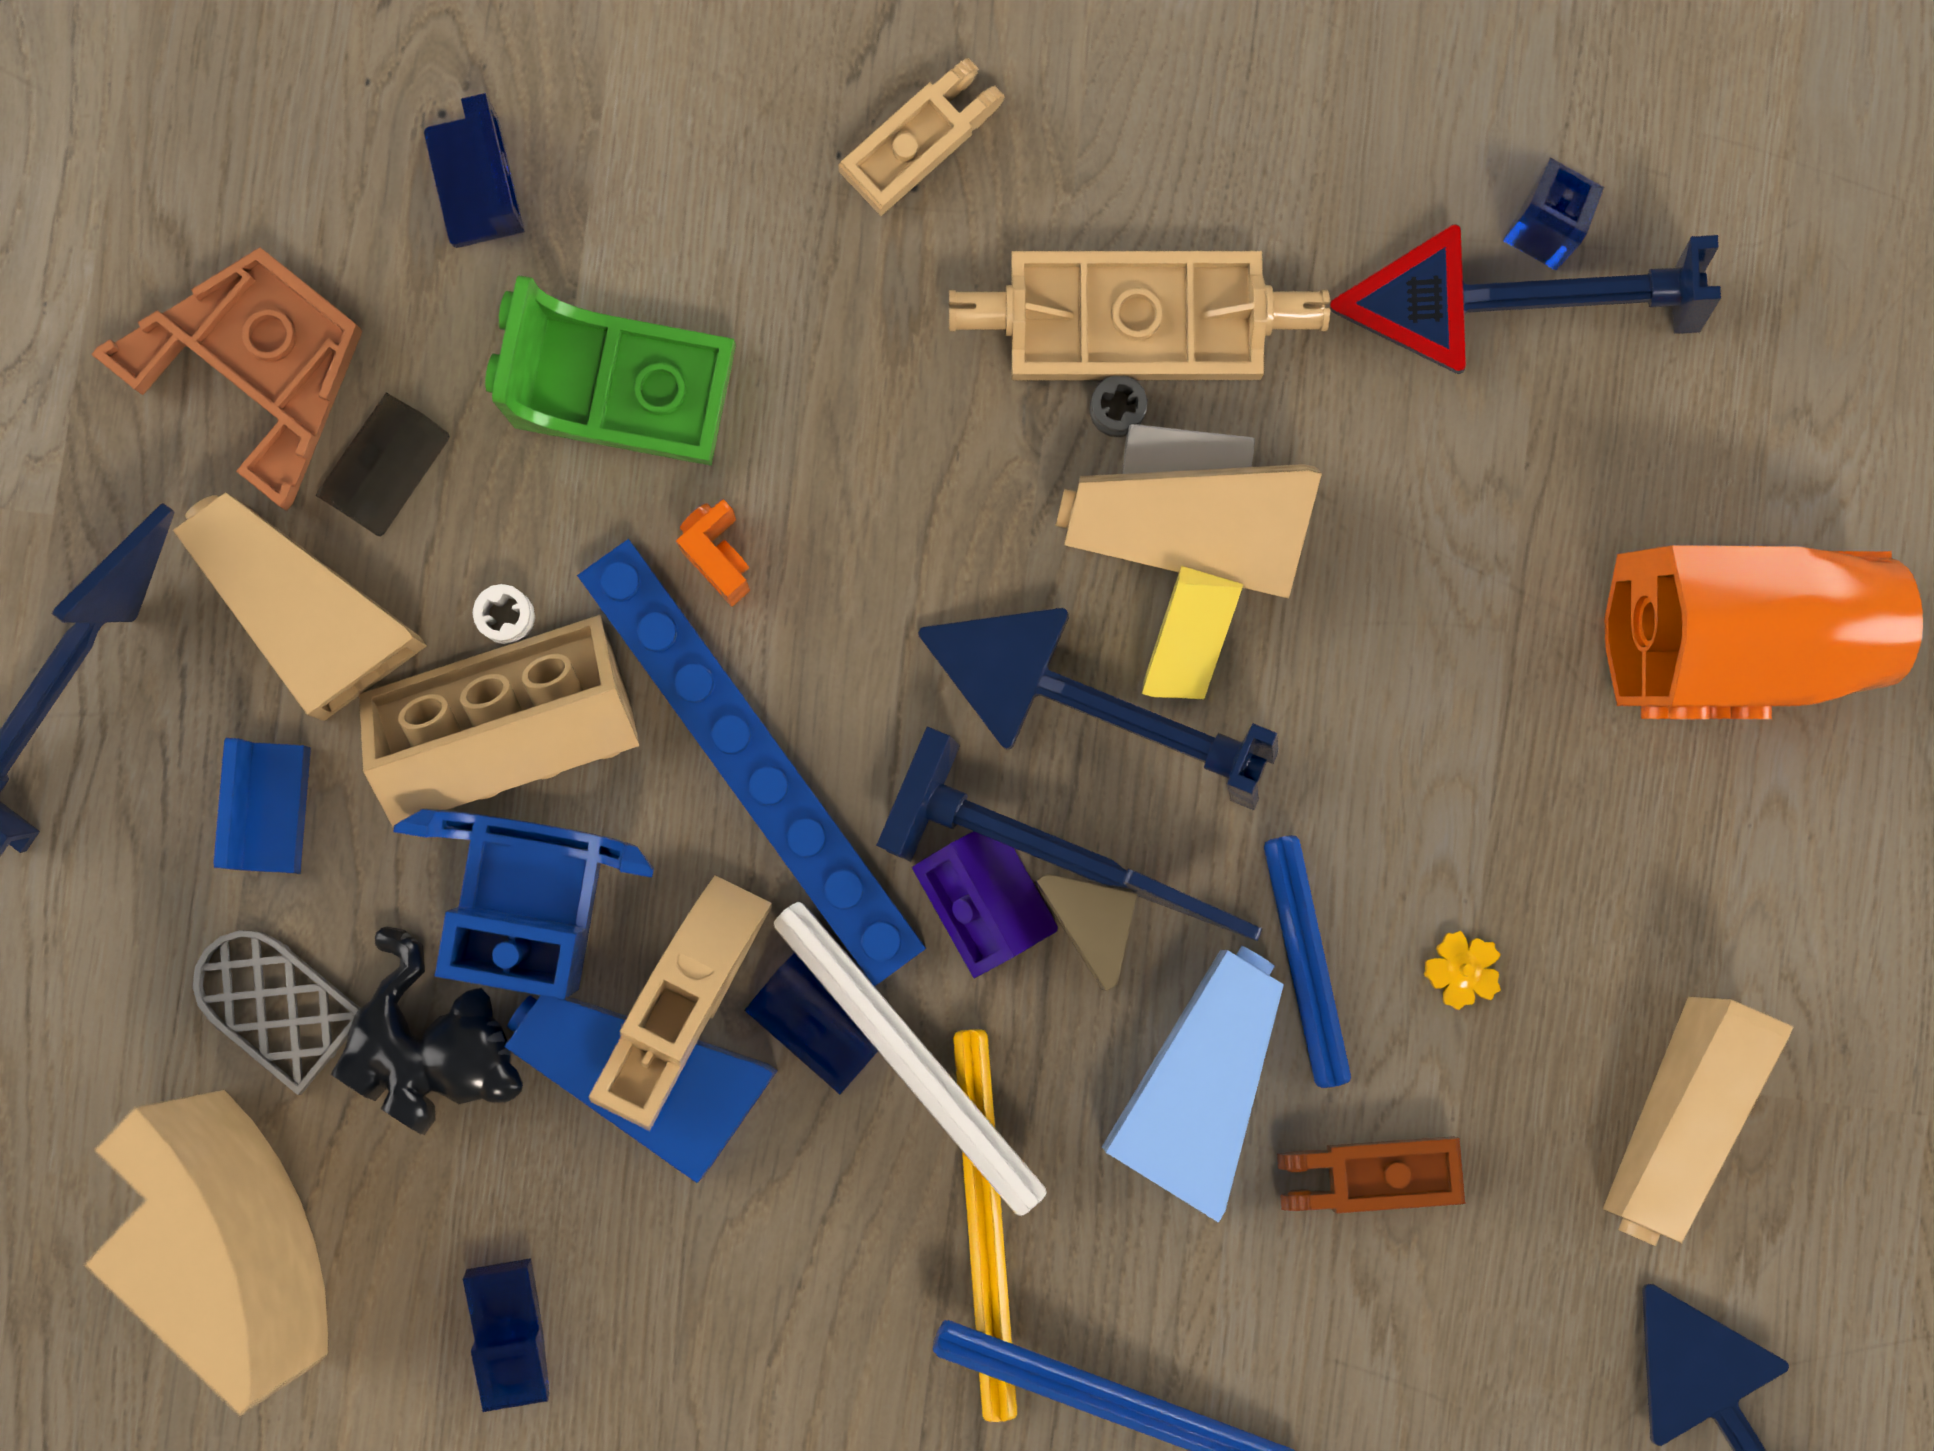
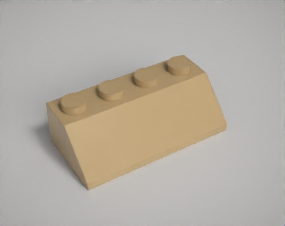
(496, 721)

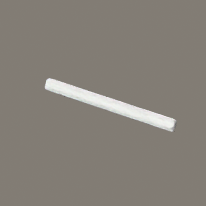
(910, 1059)

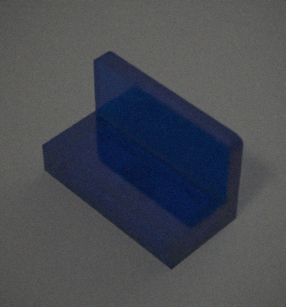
(474, 175)

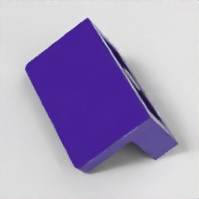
(985, 901)

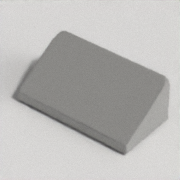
(1182, 450)

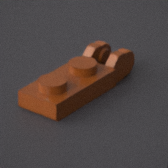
(1379, 1175)

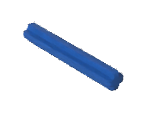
(1307, 962)

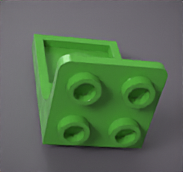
(608, 377)

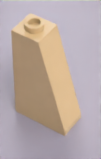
(1215, 521)
(301, 614)
(1693, 1115)

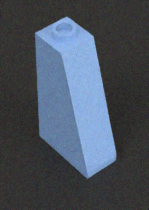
(1200, 1089)

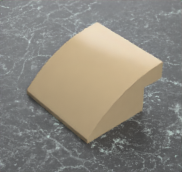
(217, 1247)

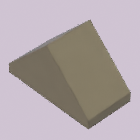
(1094, 920)

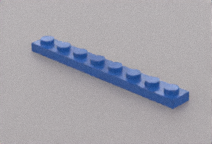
(751, 762)

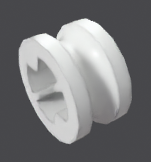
(499, 596)

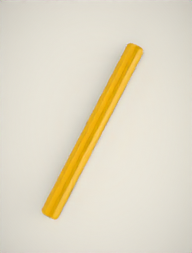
(985, 1226)

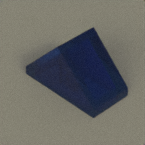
(1555, 215)

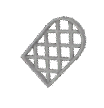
(230, 1029)

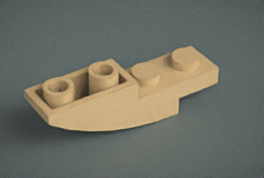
(679, 1002)

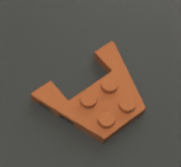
(267, 339)

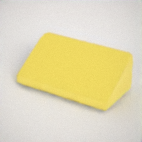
(1191, 635)

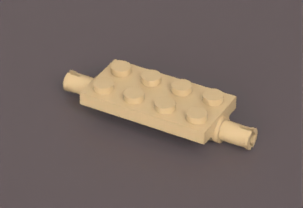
(1138, 314)

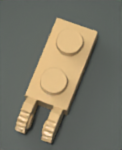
(917, 138)

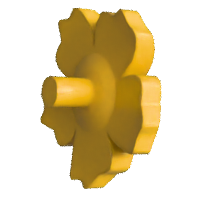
(1463, 970)

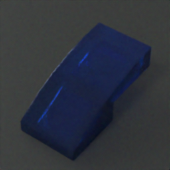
(507, 1335)

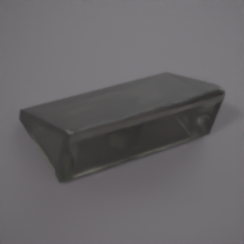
(383, 464)

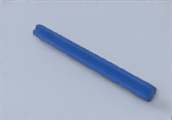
(1091, 1392)

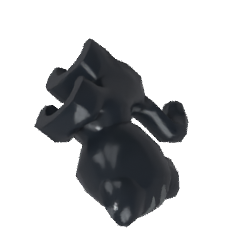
(457, 1056)

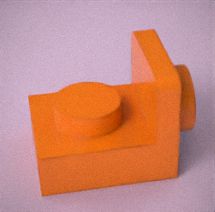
(719, 563)

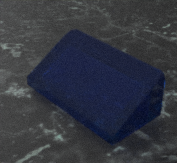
(811, 1024)

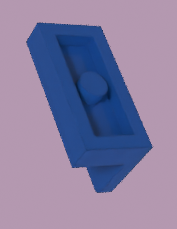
(262, 806)

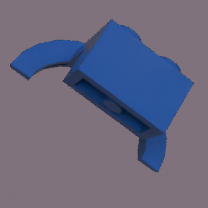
(522, 899)

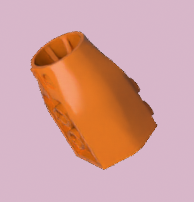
(1756, 628)

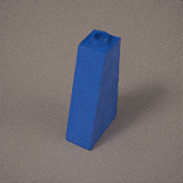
(704, 1109)

